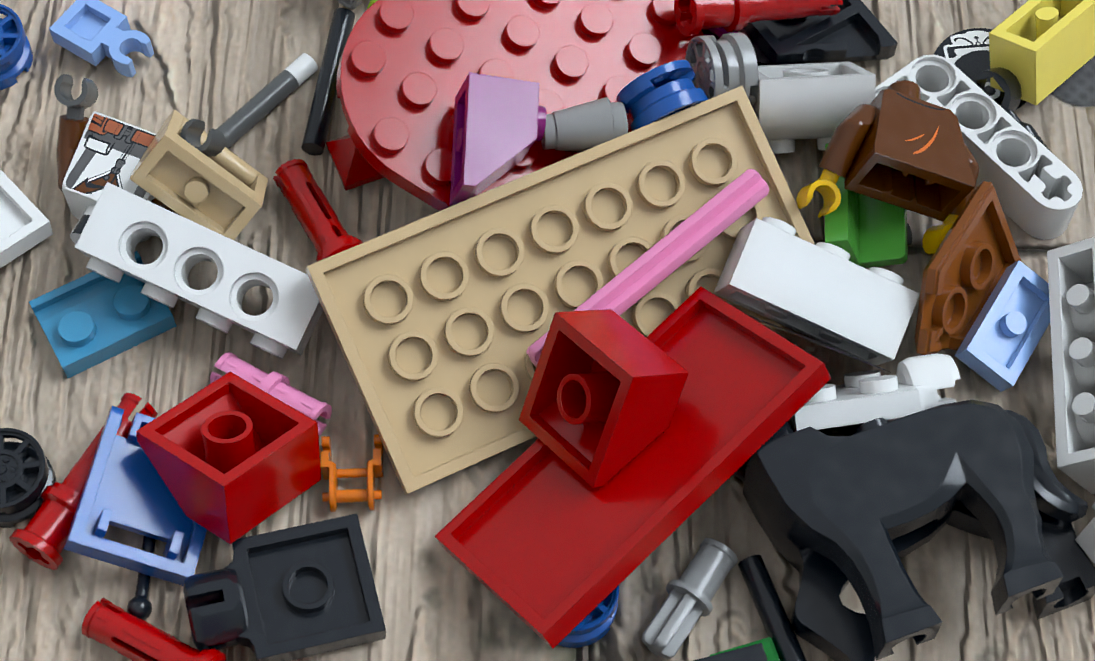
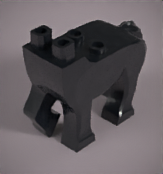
(870, 498)

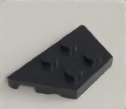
(842, 37)

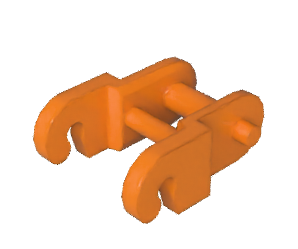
(331, 473)

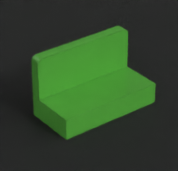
(868, 229)

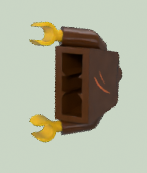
(902, 156)

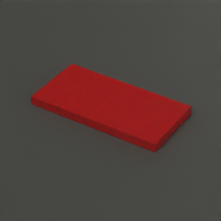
(561, 546)

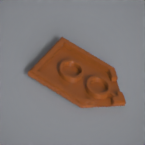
(963, 272)

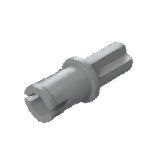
(689, 598)

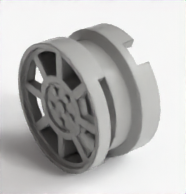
(723, 64)

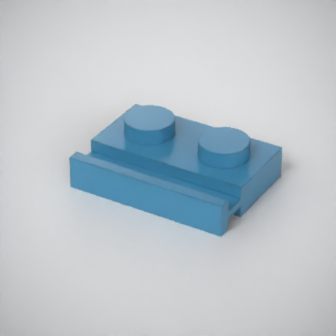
(98, 319)

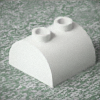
(808, 100)

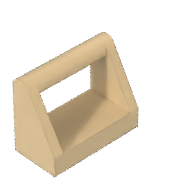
(210, 191)

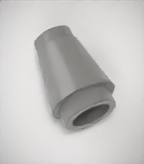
(584, 126)

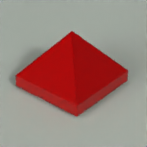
(350, 164)

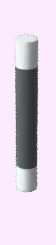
(267, 99)

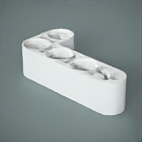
(1037, 186)

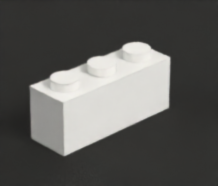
(817, 291)

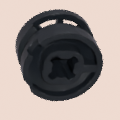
(22, 477)

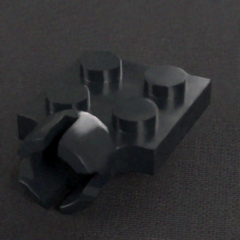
(289, 594)

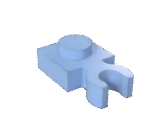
(99, 31)

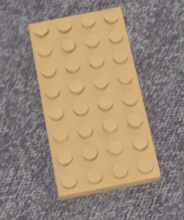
(452, 301)

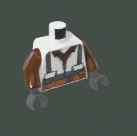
(106, 151)

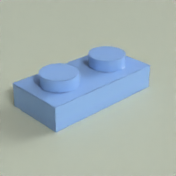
(1007, 327)

